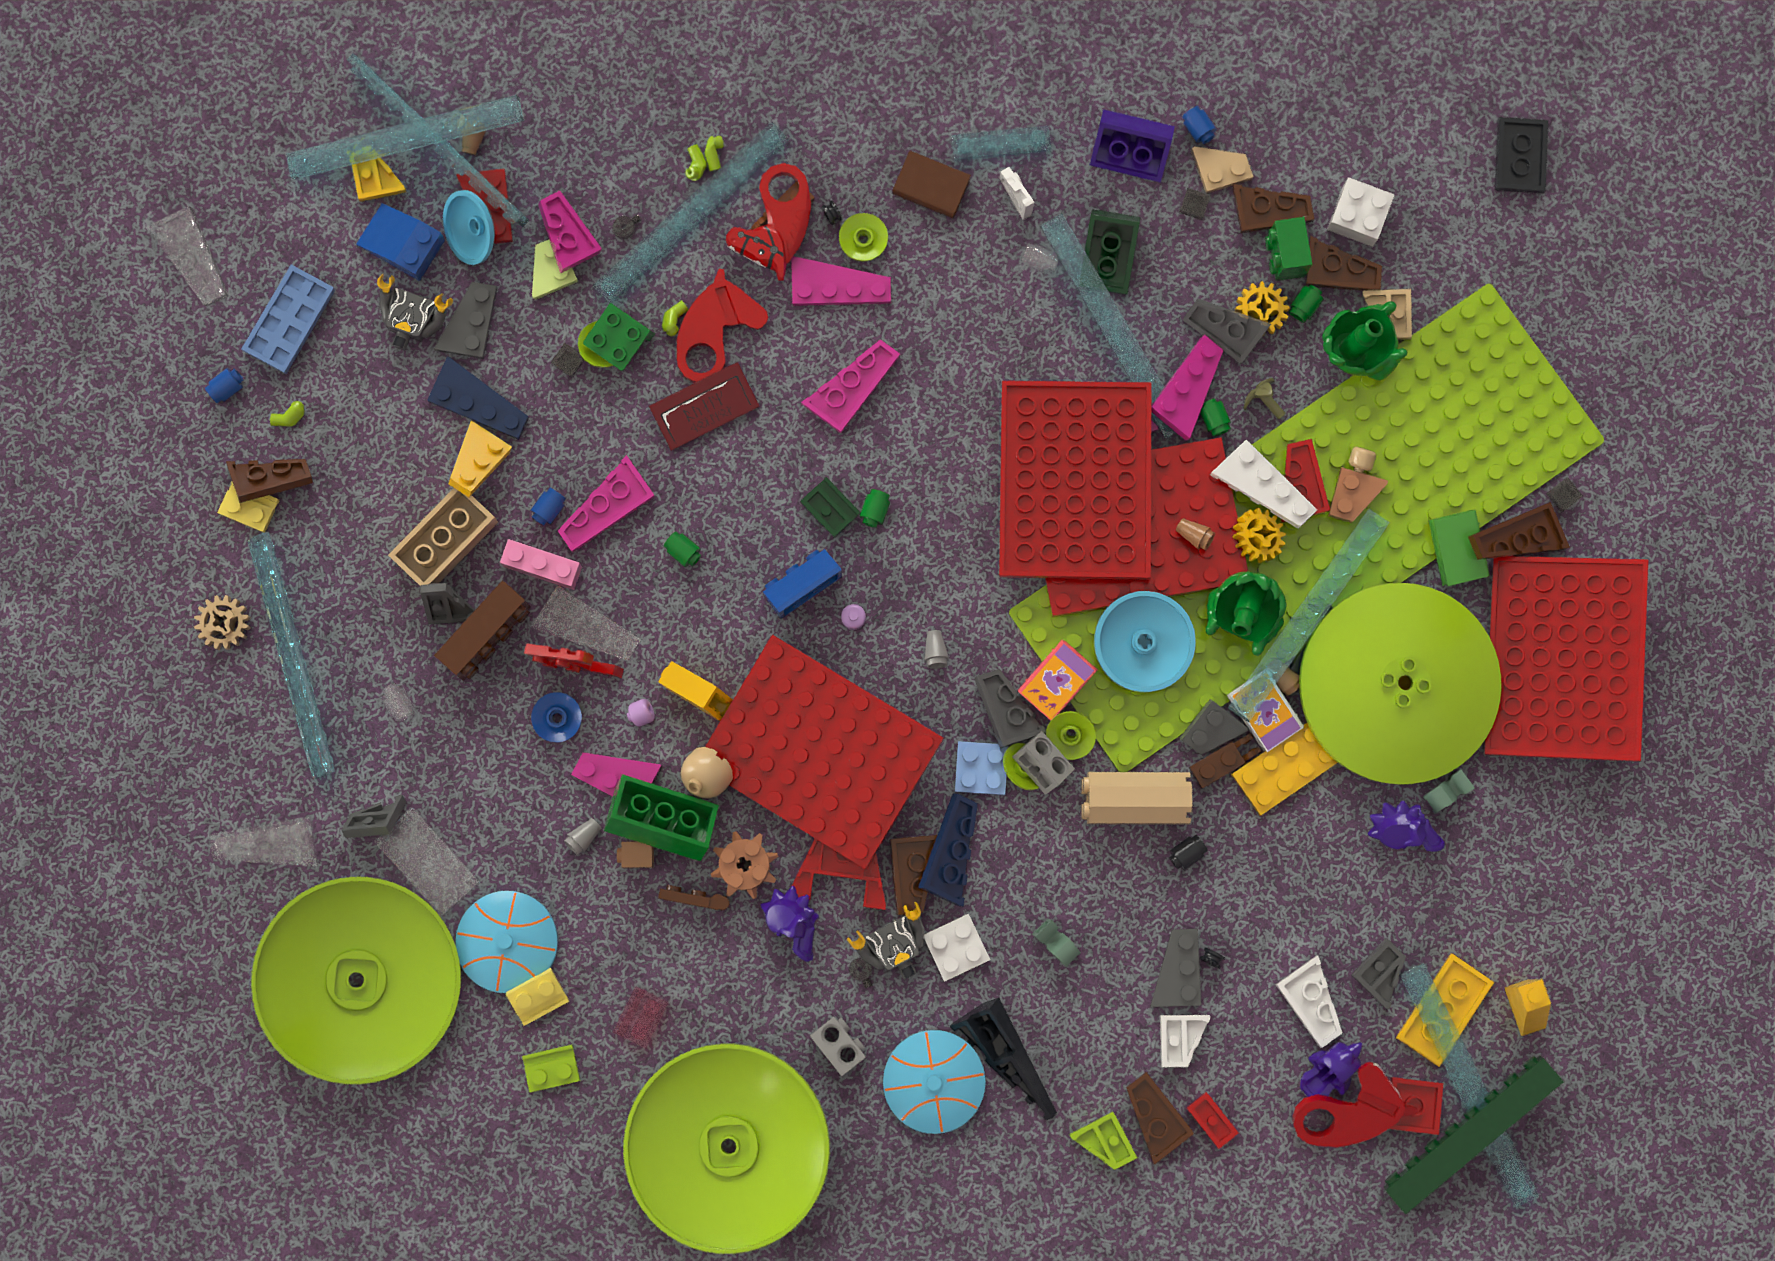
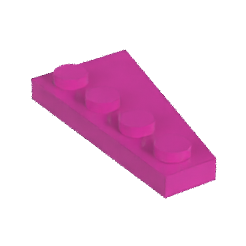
(835, 285)
(608, 504)

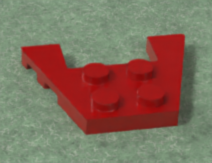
(570, 660)
(828, 862)

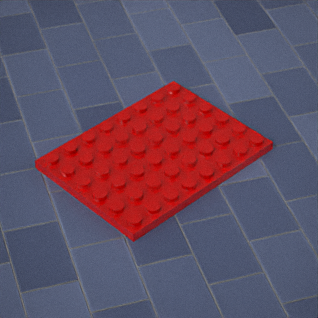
(1075, 480)
(1178, 491)
(1569, 657)
(822, 751)

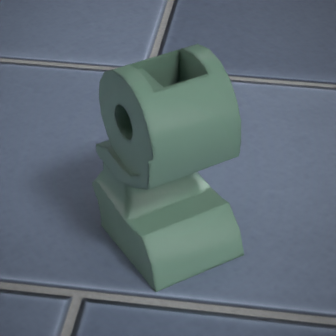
(1448, 791)
(1056, 943)

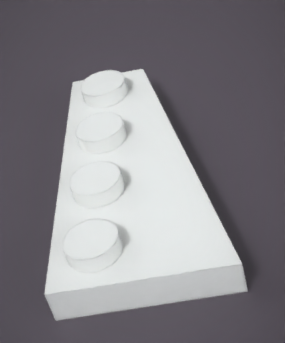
(1257, 478)

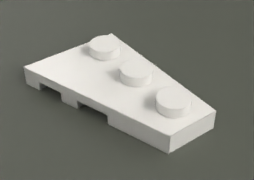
(1310, 1000)

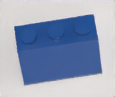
(802, 582)

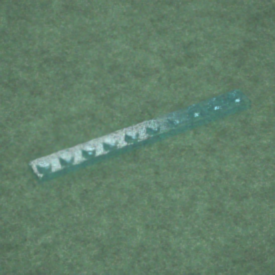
(405, 137)
(443, 148)
(691, 213)
(1103, 309)
(1308, 615)
(291, 655)
(1466, 1078)

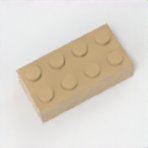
(443, 538)

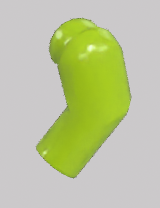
(711, 153)
(698, 163)
(670, 318)
(290, 417)

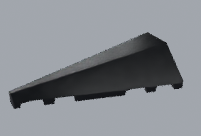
(996, 1037)

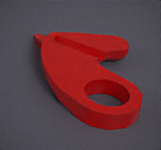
(703, 324)

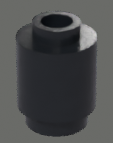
(1188, 852)

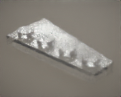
(186, 246)
(580, 623)
(273, 843)

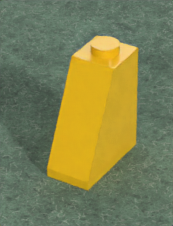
(695, 690)
(1529, 1005)

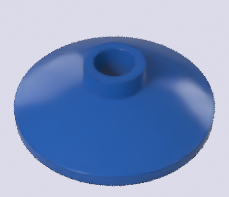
(554, 704)

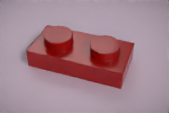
(1212, 1120)

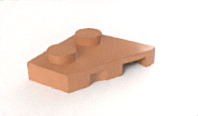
(1353, 494)

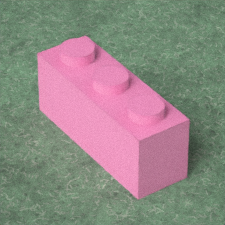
(541, 564)

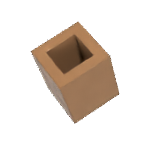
(635, 855)

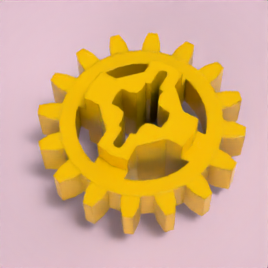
(1273, 308)
(1261, 534)

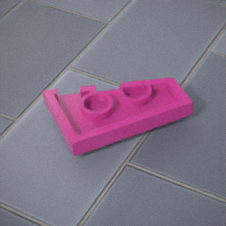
(567, 233)
(605, 771)

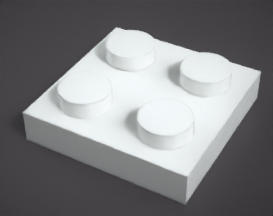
(956, 947)

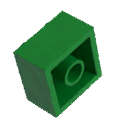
(1289, 249)

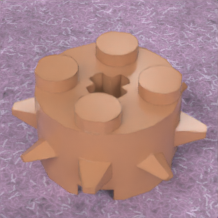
(737, 878)

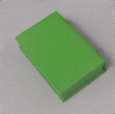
(1453, 549)

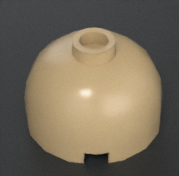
(705, 773)

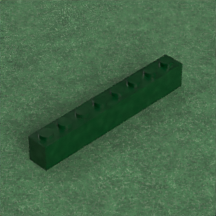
(1472, 1134)

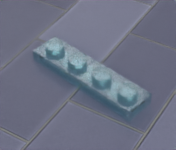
(1001, 143)

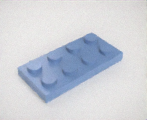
(288, 319)

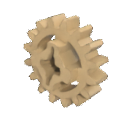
(230, 616)

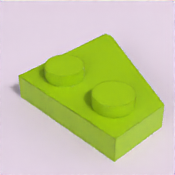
(1106, 1141)

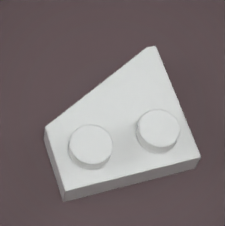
(1180, 1038)

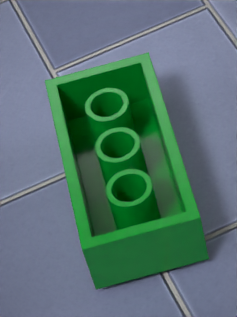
(661, 818)

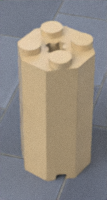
(1136, 798)

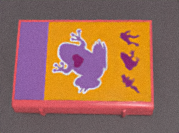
(1057, 680)

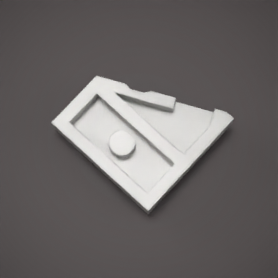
(1017, 192)

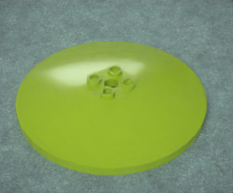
(1354, 690)
(346, 1030)
(715, 1196)

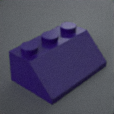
(1132, 145)

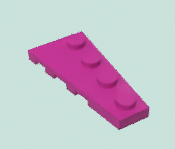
(850, 388)
(1185, 392)

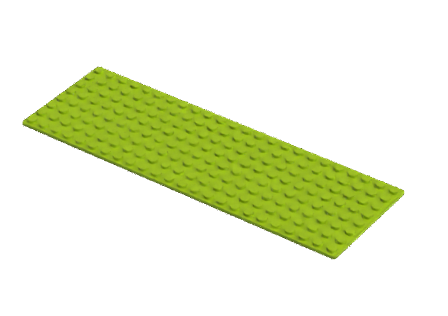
(1454, 429)

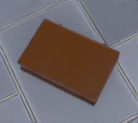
(931, 184)

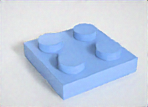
(980, 768)

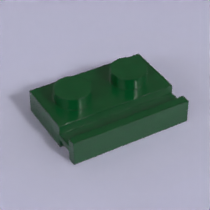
(830, 507)

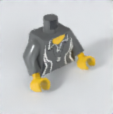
(410, 314)
(893, 944)

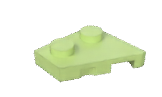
(546, 272)

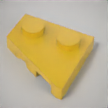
(375, 180)

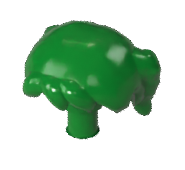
(1364, 341)
(1247, 607)

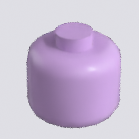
(853, 617)
(640, 712)

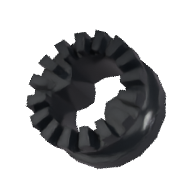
(831, 213)
(1213, 957)

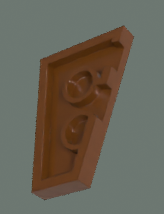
(1260, 208)
(1340, 269)
(261, 480)
(908, 863)
(1158, 1118)

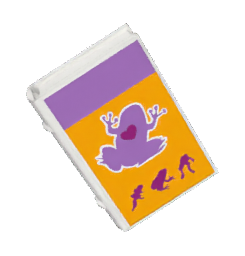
(1273, 720)

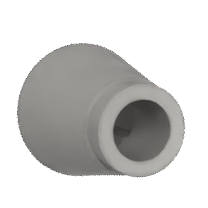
(935, 651)
(582, 836)

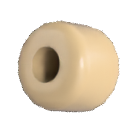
(1362, 459)

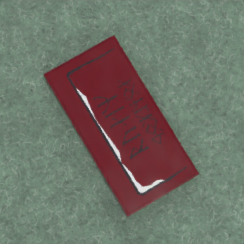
(704, 406)

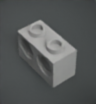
(1043, 762)
(833, 1049)

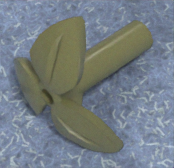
(1265, 392)

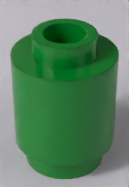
(1306, 303)
(1215, 417)
(875, 508)
(682, 549)

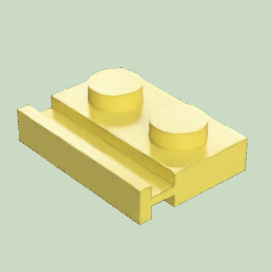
(252, 513)
(537, 996)

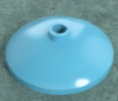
(468, 227)

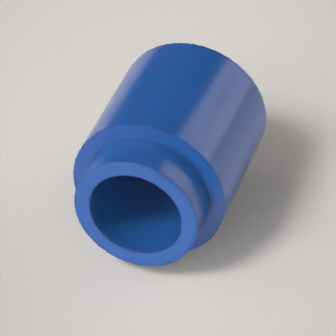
(1199, 125)
(224, 385)
(548, 506)

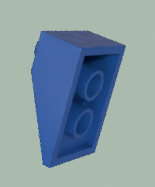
(401, 241)

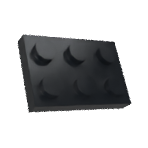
(1521, 155)

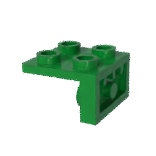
(617, 337)

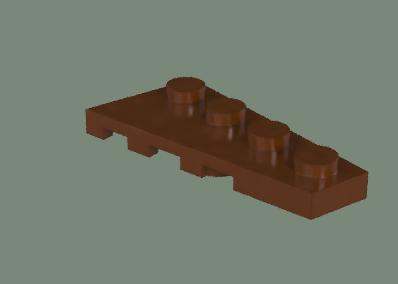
(1524, 534)

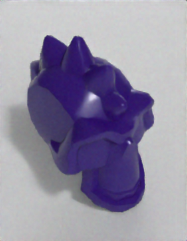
(1404, 827)
(793, 918)
(1331, 1069)

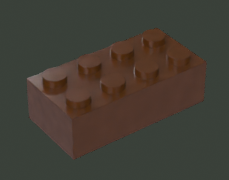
(483, 631)

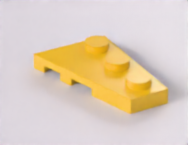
(477, 459)

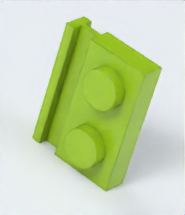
(551, 1068)

